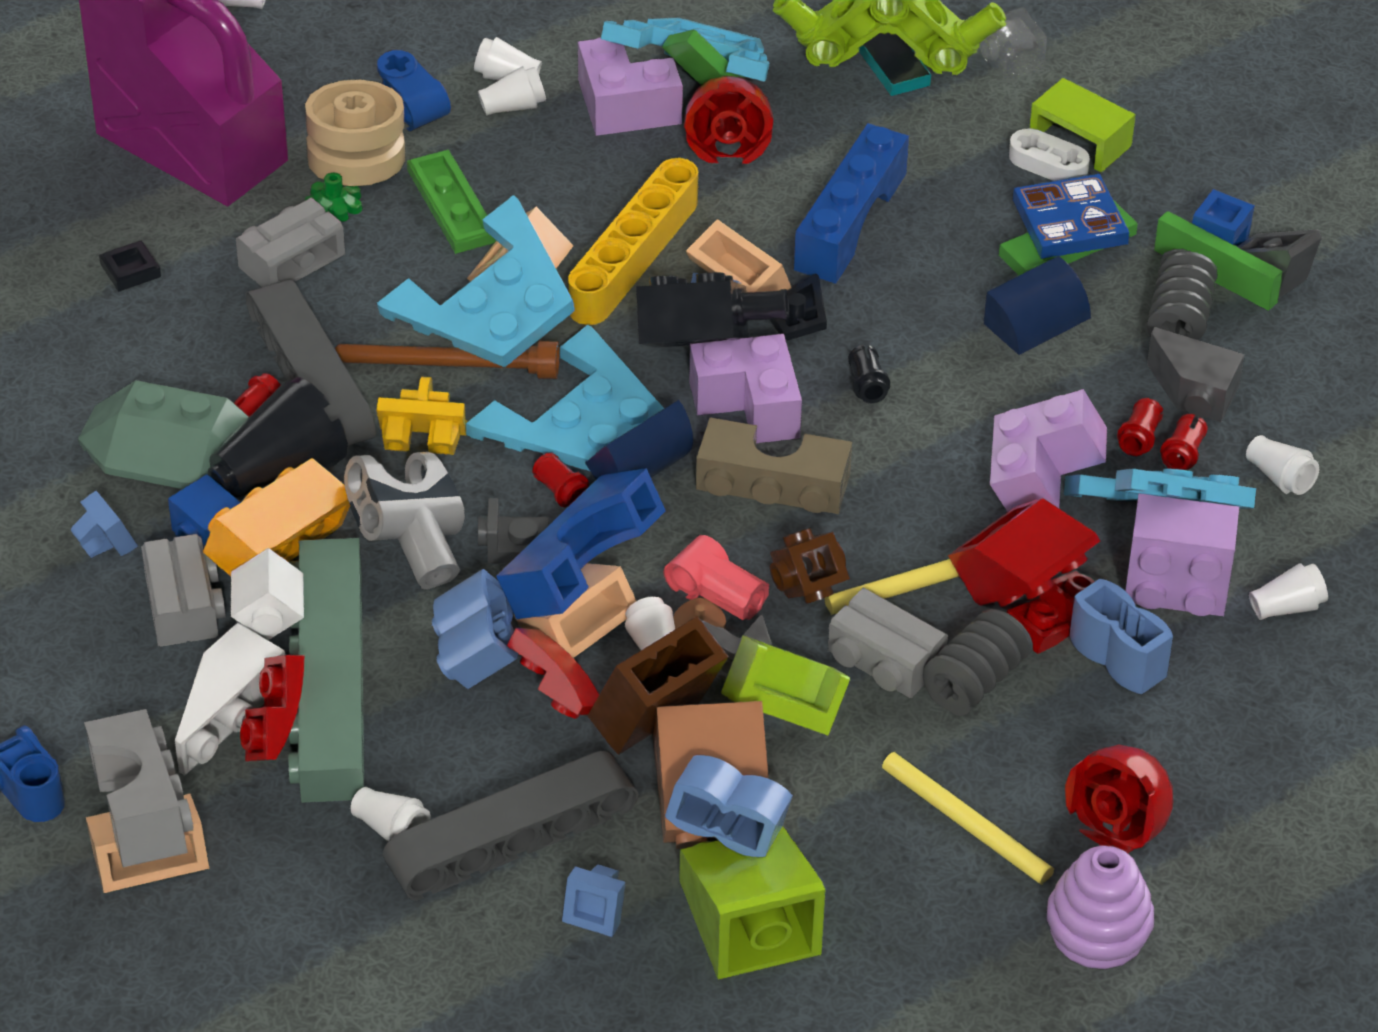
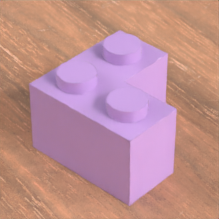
(627, 94)
(750, 377)
(1041, 444)

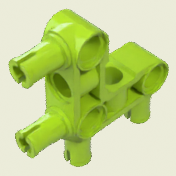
(925, 25)

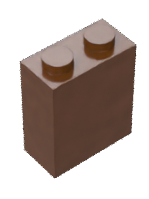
(664, 674)

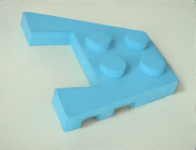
(741, 51)
(500, 308)
(584, 419)
(1169, 483)

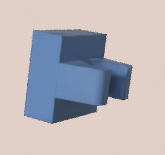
(101, 528)
(594, 899)

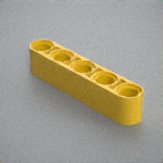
(633, 240)

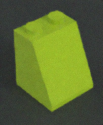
(753, 907)

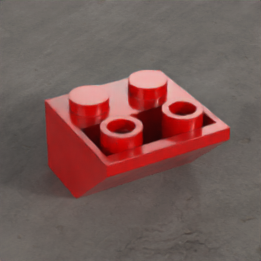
(1022, 553)

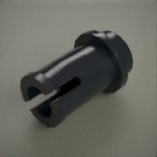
(870, 380)

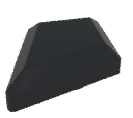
(805, 310)

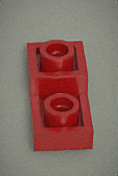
(1051, 614)
(563, 679)
(267, 728)

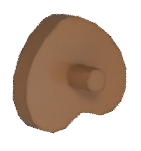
(703, 609)

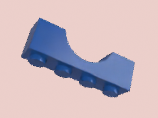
(833, 225)
(548, 571)

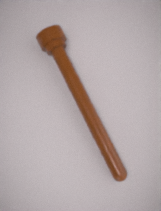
(539, 359)

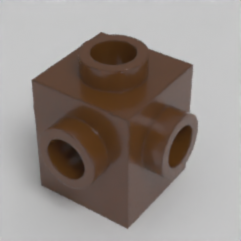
(823, 561)

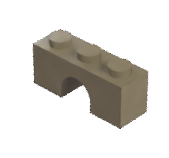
(807, 479)

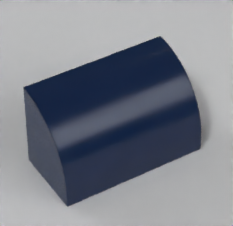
(1037, 305)
(649, 445)

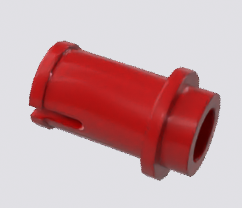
(257, 393)
(1137, 433)
(1182, 448)
(559, 479)

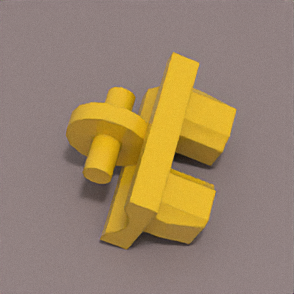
(421, 412)

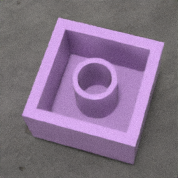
(1182, 554)

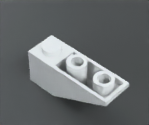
(220, 694)

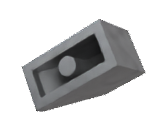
(1195, 373)

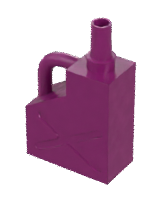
(185, 92)

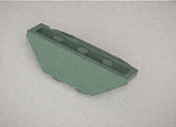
(159, 433)

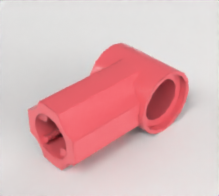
(706, 571)

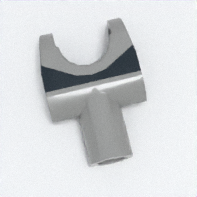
(411, 511)

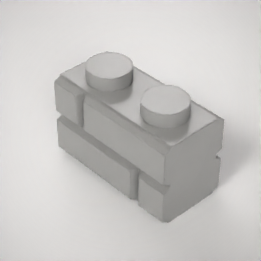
(290, 244)
(181, 591)
(884, 642)

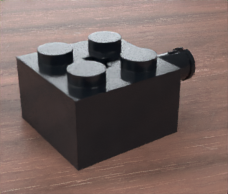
(703, 311)

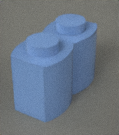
(473, 629)
(1121, 636)
(723, 803)

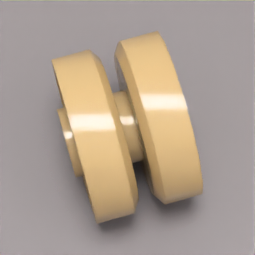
(355, 131)

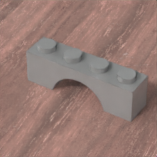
(147, 796)

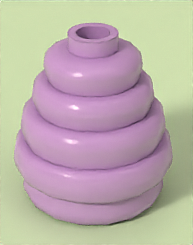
(1101, 909)

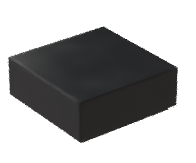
(130, 265)

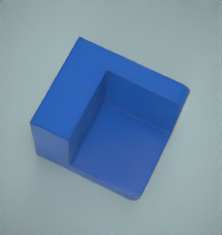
(1225, 217)

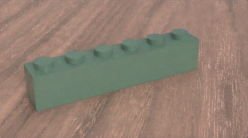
(331, 700)

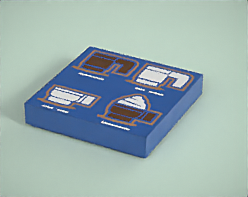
(1070, 216)

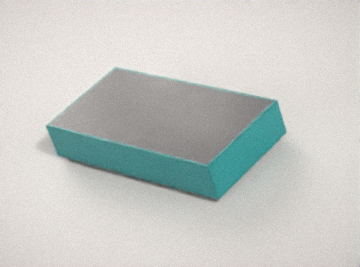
(895, 64)

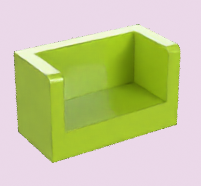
(1087, 116)
(786, 684)

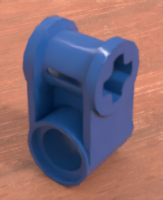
(421, 94)
(30, 777)

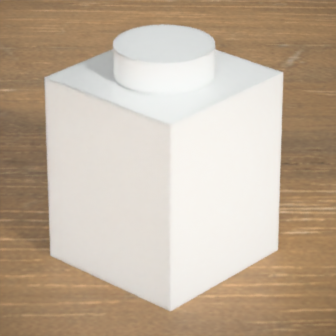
(267, 594)

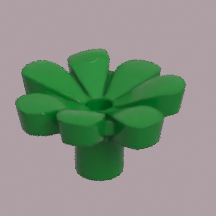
(336, 197)

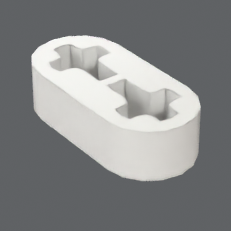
(1047, 155)

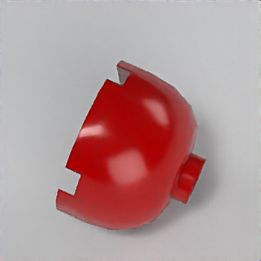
(729, 112)
(1120, 788)

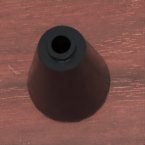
(279, 436)

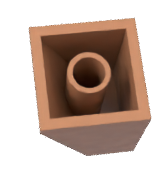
(715, 730)

